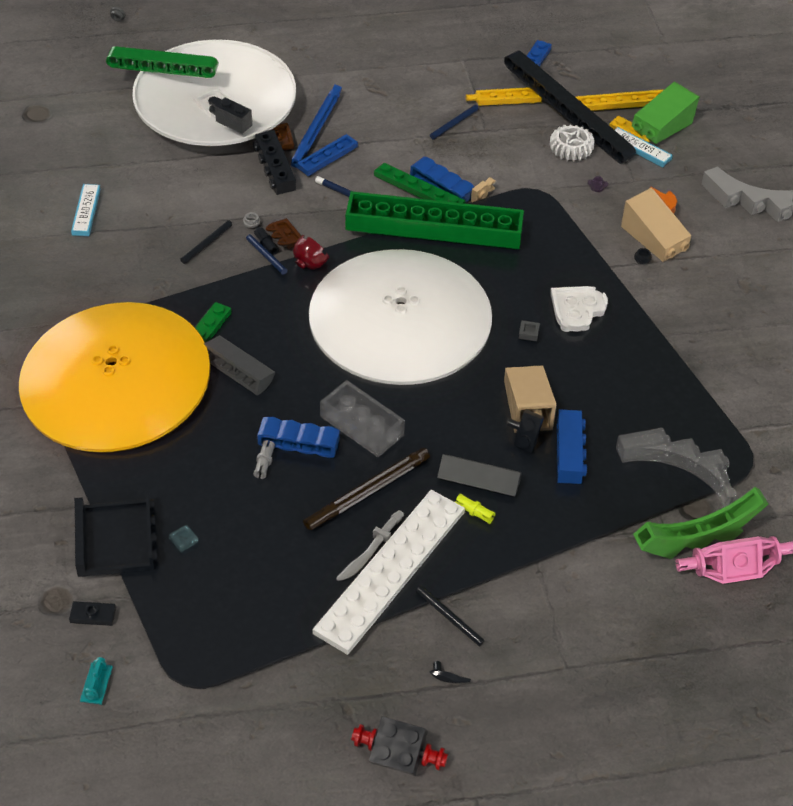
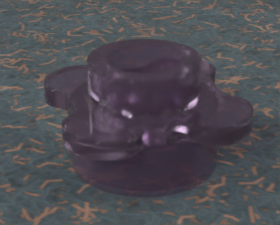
(597, 184)

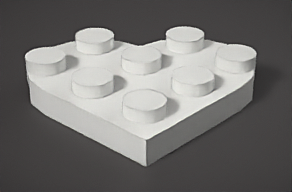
(577, 306)

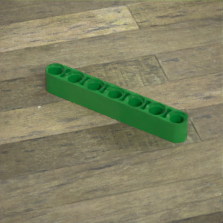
(162, 62)

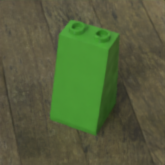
(666, 113)

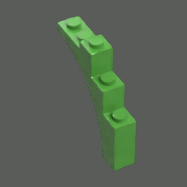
(722, 525)

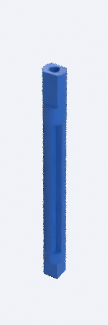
(316, 125)

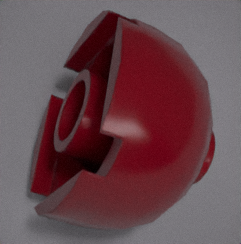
(309, 253)

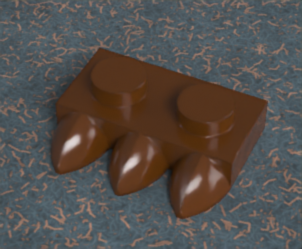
(284, 232)

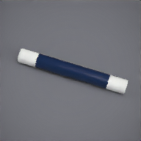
(333, 186)

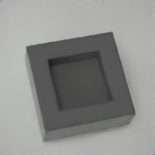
(529, 330)

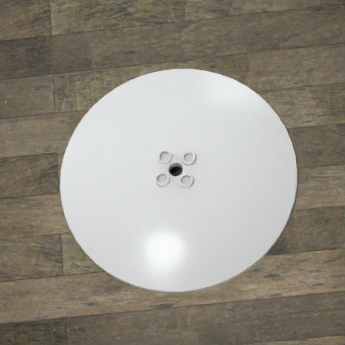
(245, 74)
(400, 344)

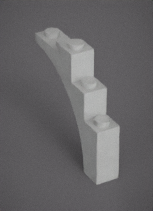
(753, 199)

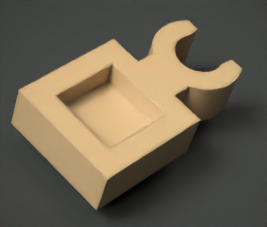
(481, 190)

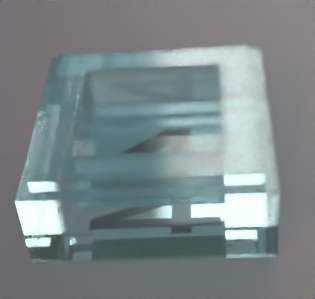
(183, 538)

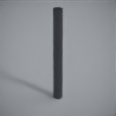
(206, 242)
(450, 616)

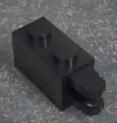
(231, 114)

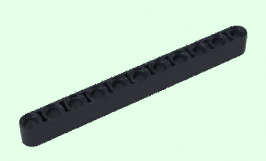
(569, 106)

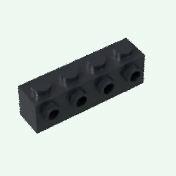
(275, 162)

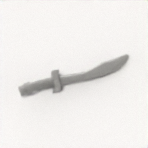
(379, 535)

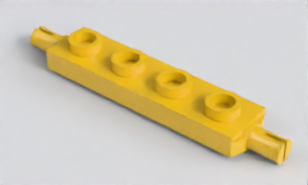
(504, 96)

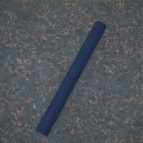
(453, 122)
(266, 254)

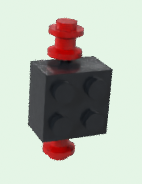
(399, 746)

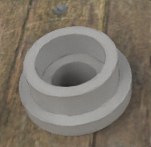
(251, 220)

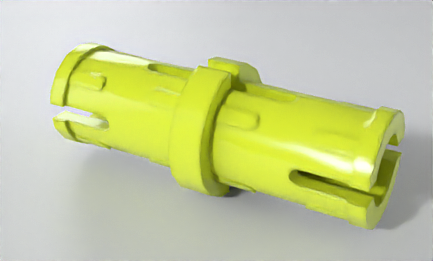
(475, 508)

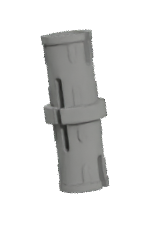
(264, 459)

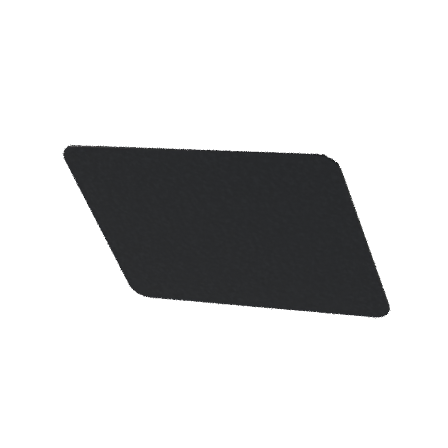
(267, 580)

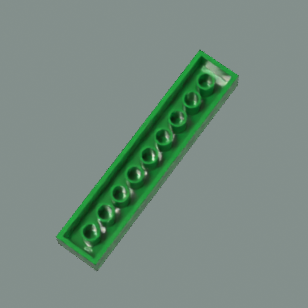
(434, 220)

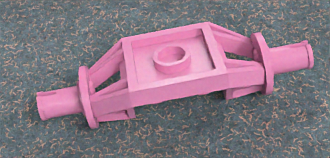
(736, 559)

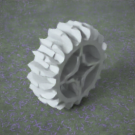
(572, 142)

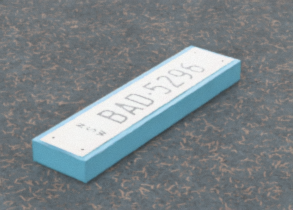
(646, 149)
(86, 210)

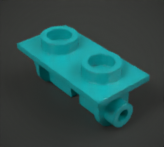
(96, 682)

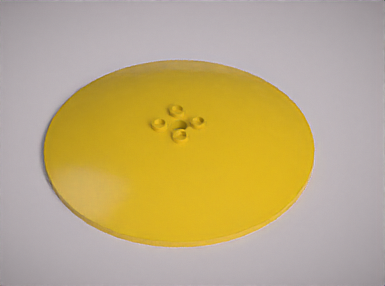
(120, 406)

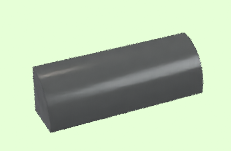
(239, 365)
(479, 475)

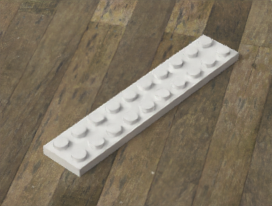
(388, 572)

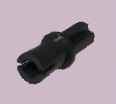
(266, 240)

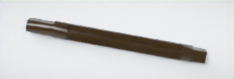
(366, 488)

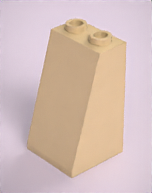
(655, 225)
(530, 390)

